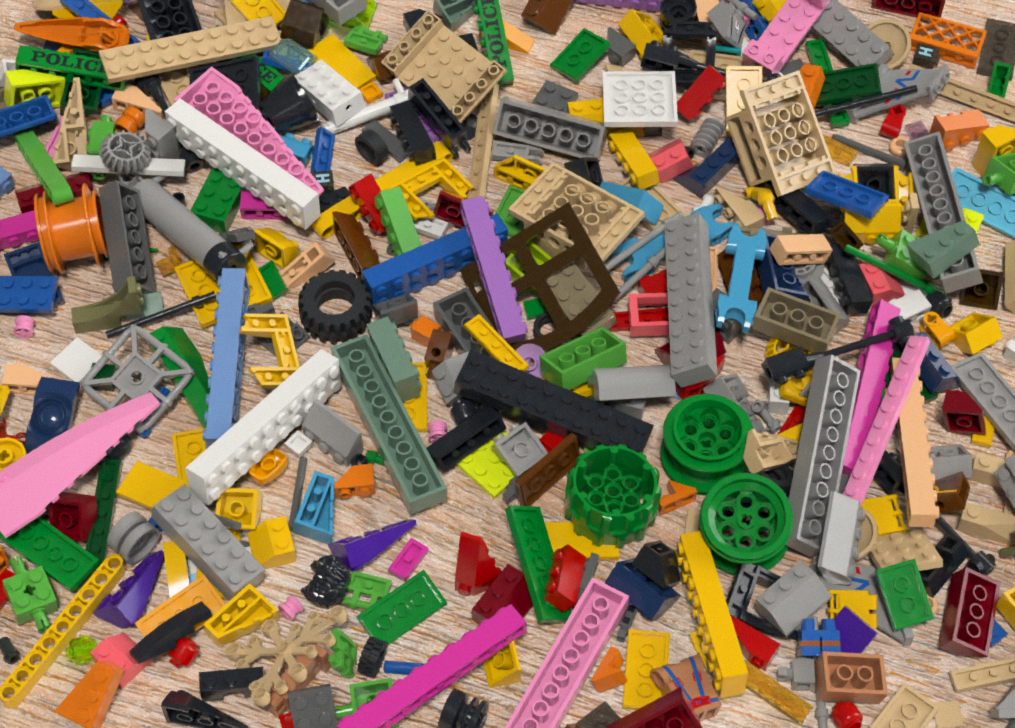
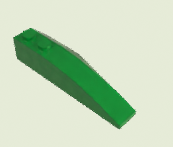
(197, 388)

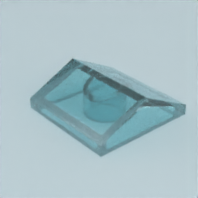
(292, 56)

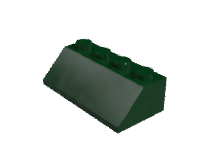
(90, 94)

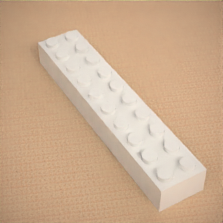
(244, 164)
(263, 427)

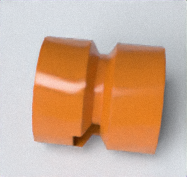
(131, 119)

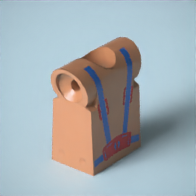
(693, 680)

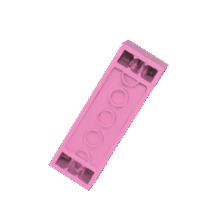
(783, 35)

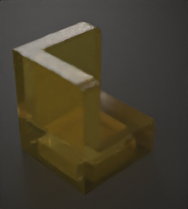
(167, 265)

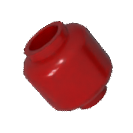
(184, 653)
(846, 715)

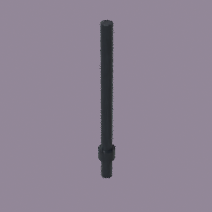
(829, 110)
(196, 301)

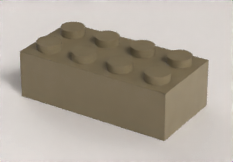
(575, 294)
(796, 321)

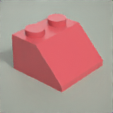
(671, 160)
(881, 283)
(117, 650)

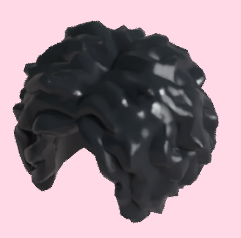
(328, 582)

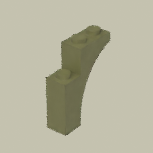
(110, 311)

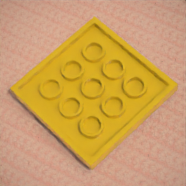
(197, 282)

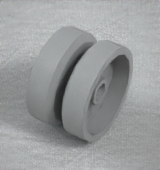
(133, 537)

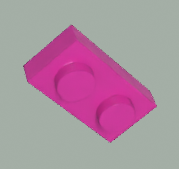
(408, 559)

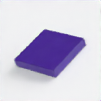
(854, 632)

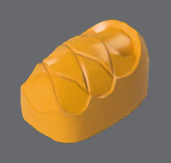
(269, 467)

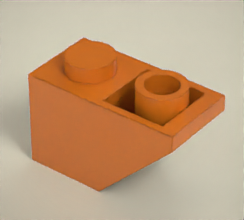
(356, 482)

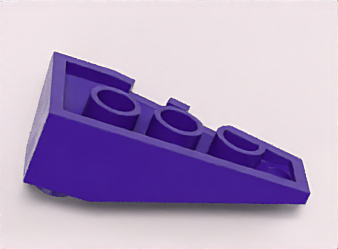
(361, 550)
(130, 600)

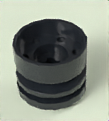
(677, 11)
(460, 714)

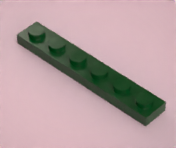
(106, 499)

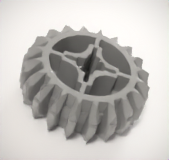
(125, 152)

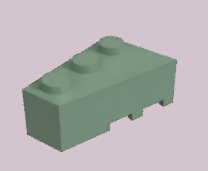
(454, 12)
(943, 248)

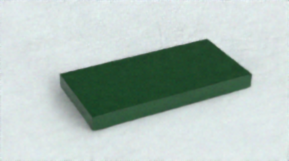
(850, 84)

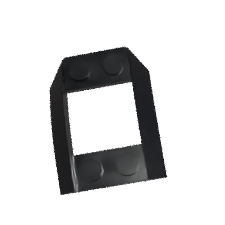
(691, 30)
(740, 594)

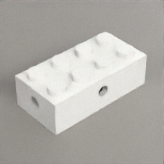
(331, 92)

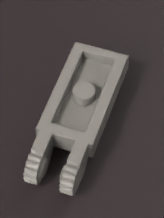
(504, 150)

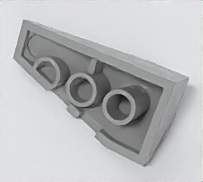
(733, 389)

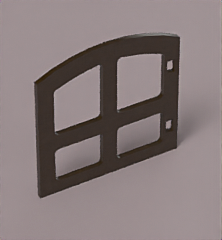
(537, 276)

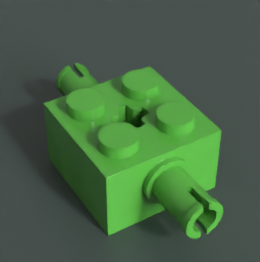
(96, 136)
(1001, 173)
(898, 254)
(33, 583)
(361, 694)

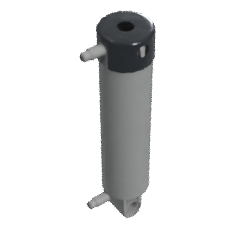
(185, 228)

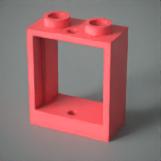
(655, 328)

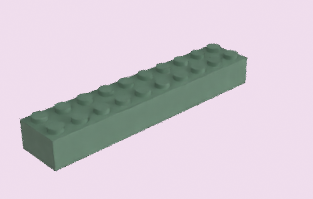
(389, 425)

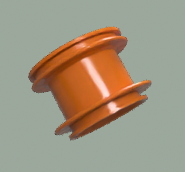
(70, 229)

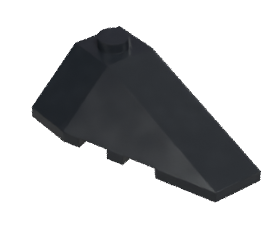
(191, 711)

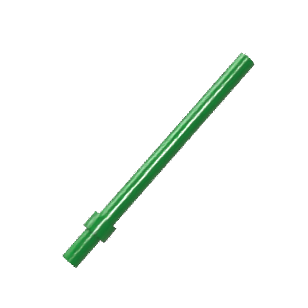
(926, 287)

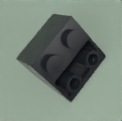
(658, 563)

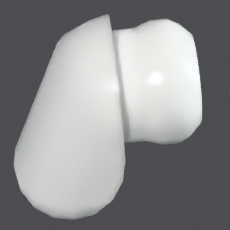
(707, 200)

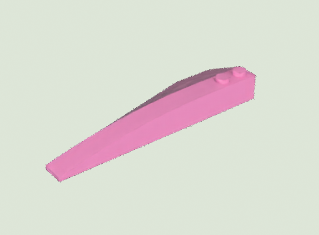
(231, 109)
(49, 469)

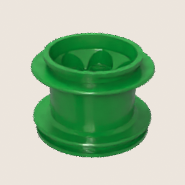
(697, 457)
(764, 497)

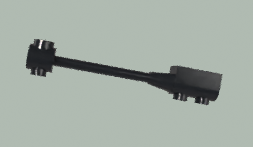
(670, 59)
(152, 85)
(796, 363)
(891, 478)

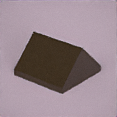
(984, 294)

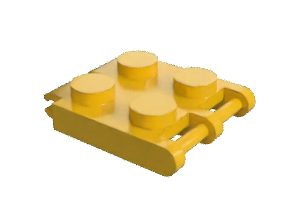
(884, 514)
(858, 601)

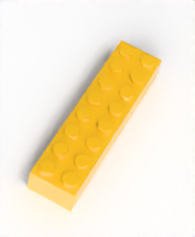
(712, 615)

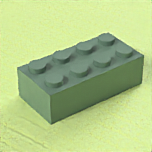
(395, 358)

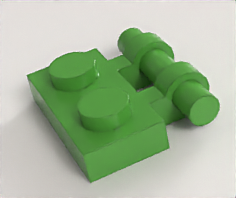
(365, 40)
(367, 586)
(344, 654)

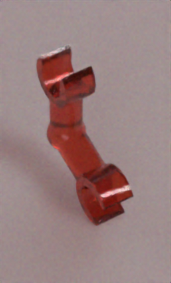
(3, 434)

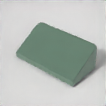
(153, 304)

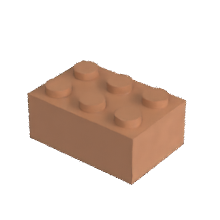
(850, 677)

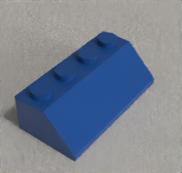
(26, 116)

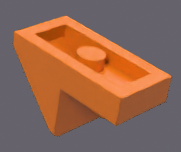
(679, 496)
(609, 673)

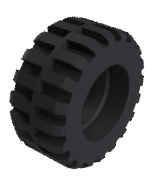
(335, 286)

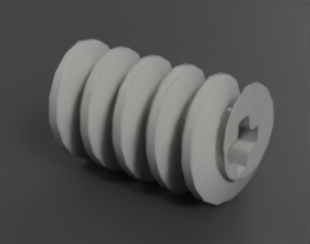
(707, 137)

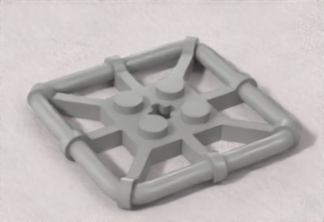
(137, 365)

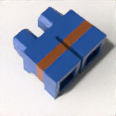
(814, 641)

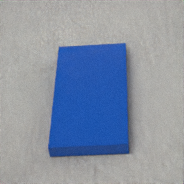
(847, 194)

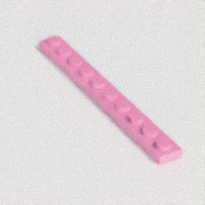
(886, 418)

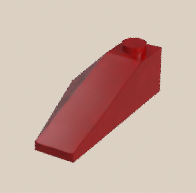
(474, 566)

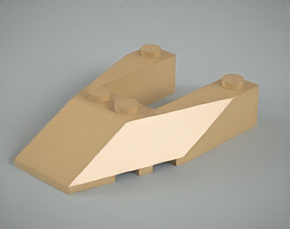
(985, 521)

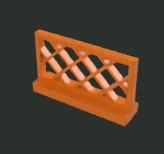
(947, 51)

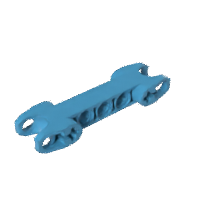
(717, 234)
(736, 303)

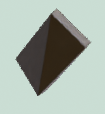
(845, 235)

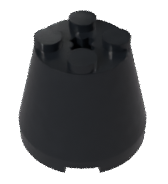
(288, 106)

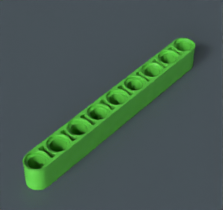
(44, 167)

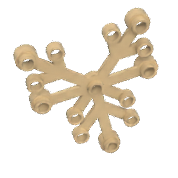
(284, 650)

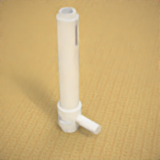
(372, 111)

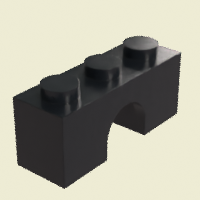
(953, 554)
(216, 684)

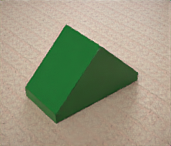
(999, 78)

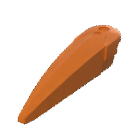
(78, 32)

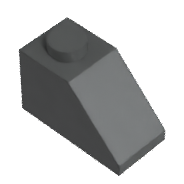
(621, 48)

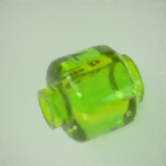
(80, 649)

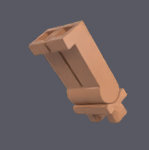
(280, 703)

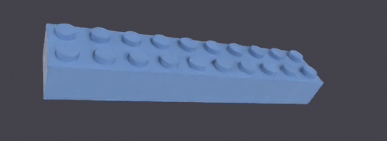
(228, 354)

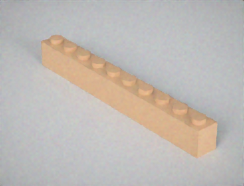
(915, 457)

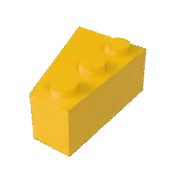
(240, 616)

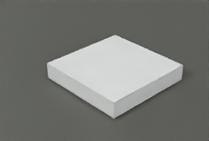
(75, 360)

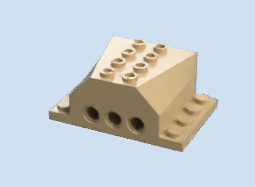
(779, 135)
(602, 214)

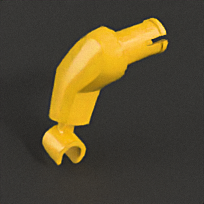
(765, 199)

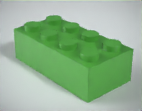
(573, 362)

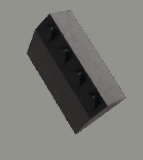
(168, 17)

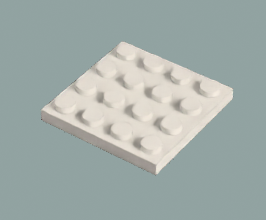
(640, 99)

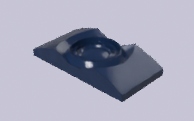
(30, 262)
(51, 412)

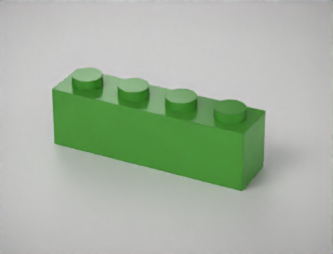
(397, 220)

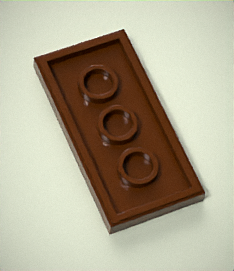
(547, 471)

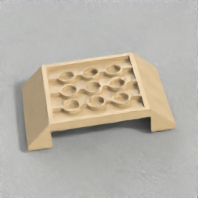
(446, 63)

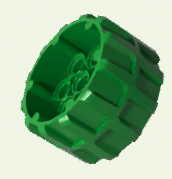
(612, 472)

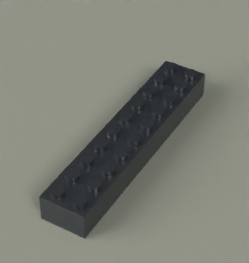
(548, 405)

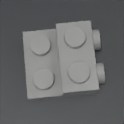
(519, 448)

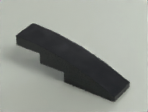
(165, 635)

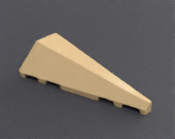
(73, 129)
(768, 452)

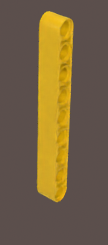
(324, 224)
(61, 639)

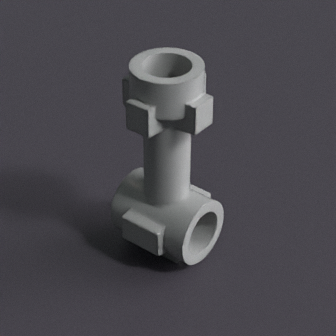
(762, 407)

